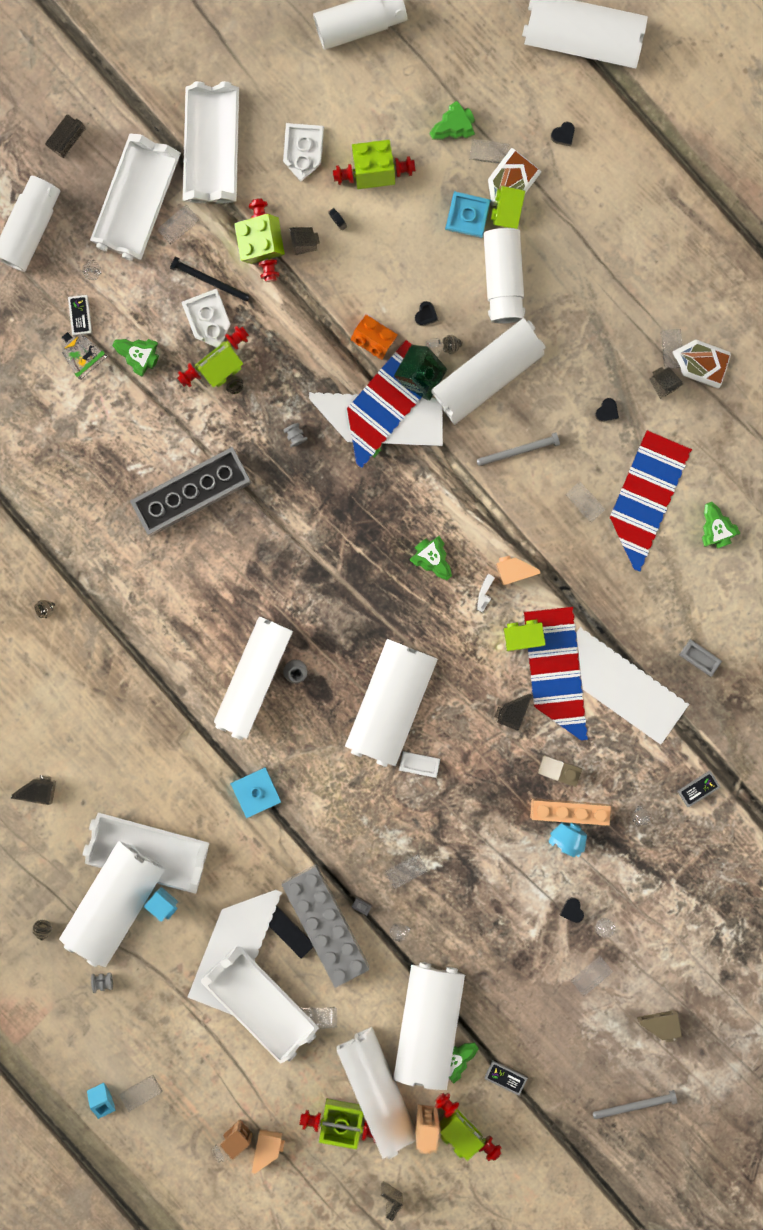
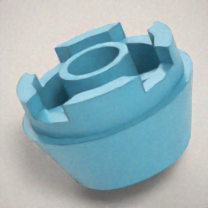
(569, 838)

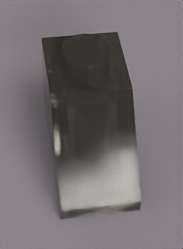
(304, 239)
(665, 381)
(513, 712)
(38, 790)

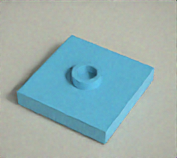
(468, 214)
(256, 792)

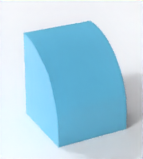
(100, 1101)

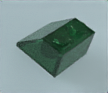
(420, 371)

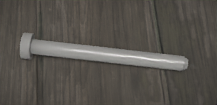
(519, 450)
(671, 1097)

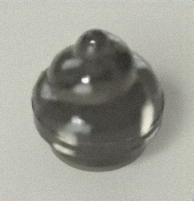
(451, 344)
(234, 384)
(44, 608)
(42, 929)

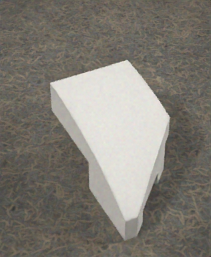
(483, 599)

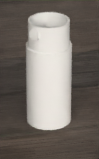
(357, 20)
(27, 223)
(504, 275)

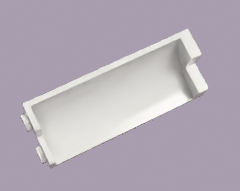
(586, 30)
(211, 143)
(135, 197)
(489, 370)
(252, 678)
(390, 703)
(177, 854)
(111, 905)
(260, 1005)
(429, 1026)
(377, 1093)

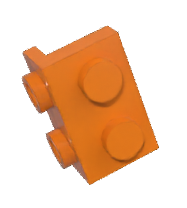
(373, 337)

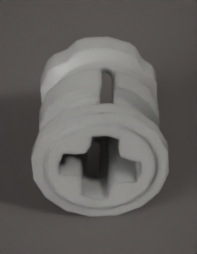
(295, 435)
(101, 982)

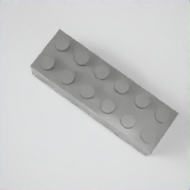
(190, 491)
(325, 925)

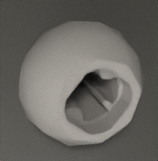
(295, 671)

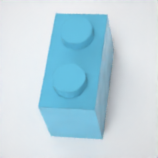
(162, 904)

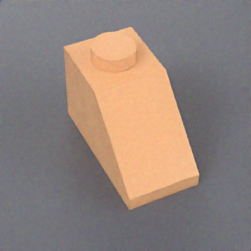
(514, 570)
(267, 1149)

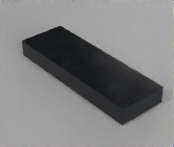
(290, 933)

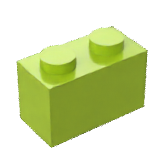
(508, 207)
(524, 636)

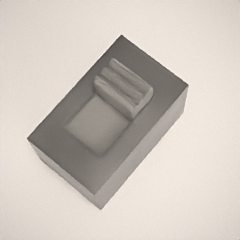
(361, 906)

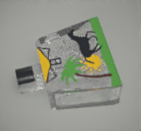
(81, 354)

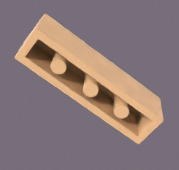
(570, 812)
(427, 1128)

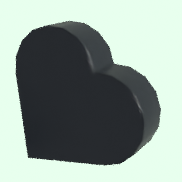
(564, 134)
(337, 219)
(426, 314)
(607, 411)
(572, 911)

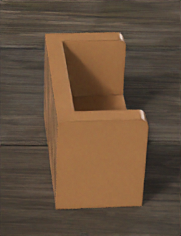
(236, 1139)

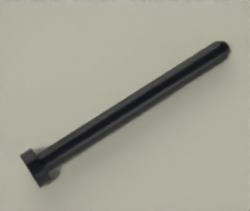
(176, 264)

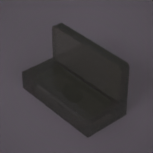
(65, 135)
(394, 1198)

